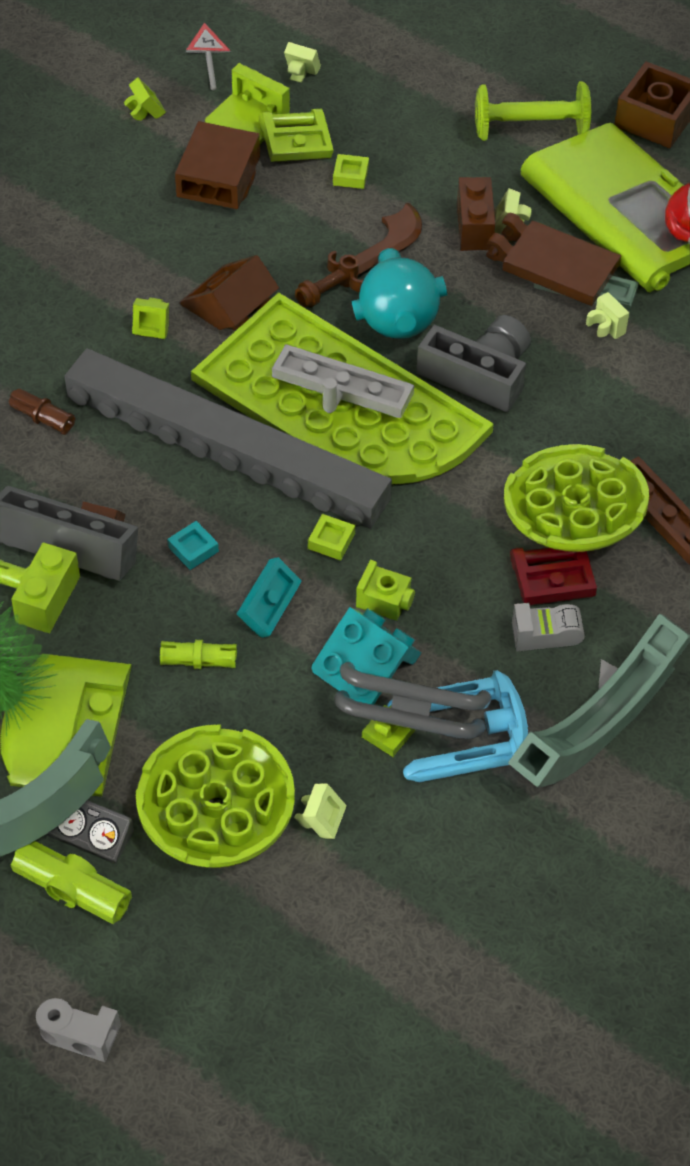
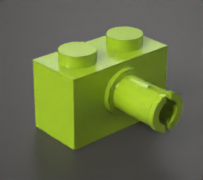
(42, 586)

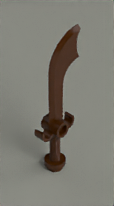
(402, 231)

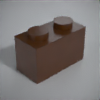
(475, 213)

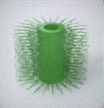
(10, 685)

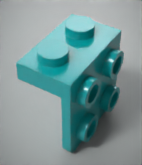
(369, 647)

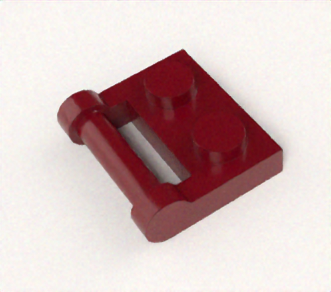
(554, 580)

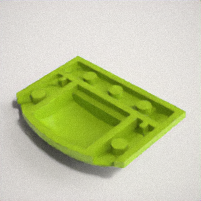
(81, 692)

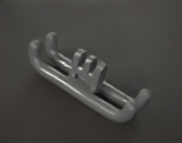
(411, 704)

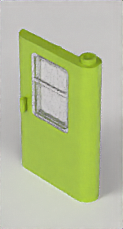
(614, 198)

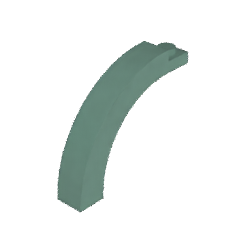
(572, 743)
(55, 792)

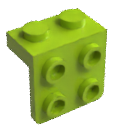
(249, 97)

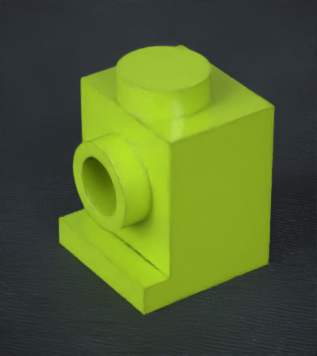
(384, 591)

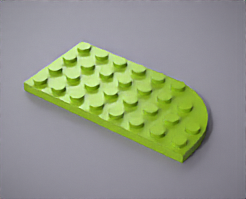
(424, 443)

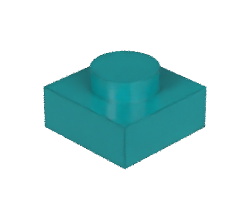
(193, 545)

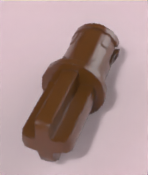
(42, 411)

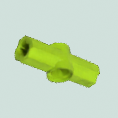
(72, 881)

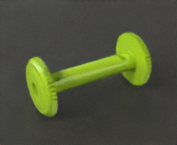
(532, 111)

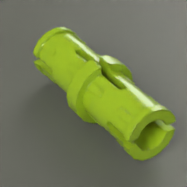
(198, 654)

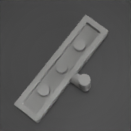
(342, 382)

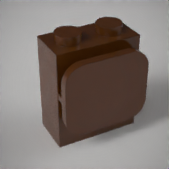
(218, 165)

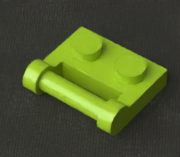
(297, 141)

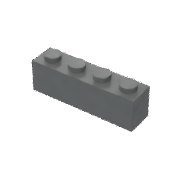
(100, 542)

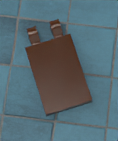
(553, 259)

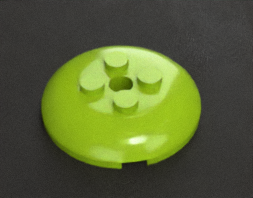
(576, 498)
(210, 765)

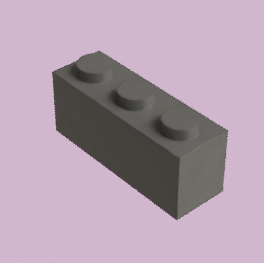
(470, 368)

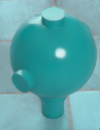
(399, 296)

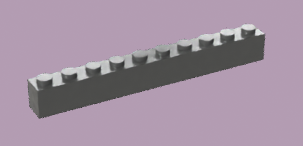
(229, 438)

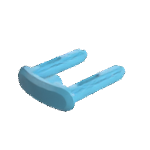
(509, 718)

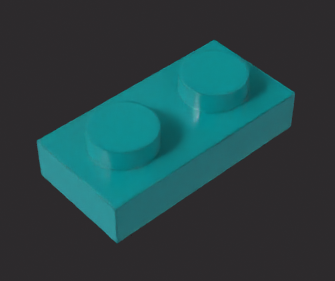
(269, 597)

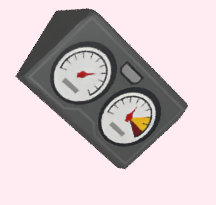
(96, 831)

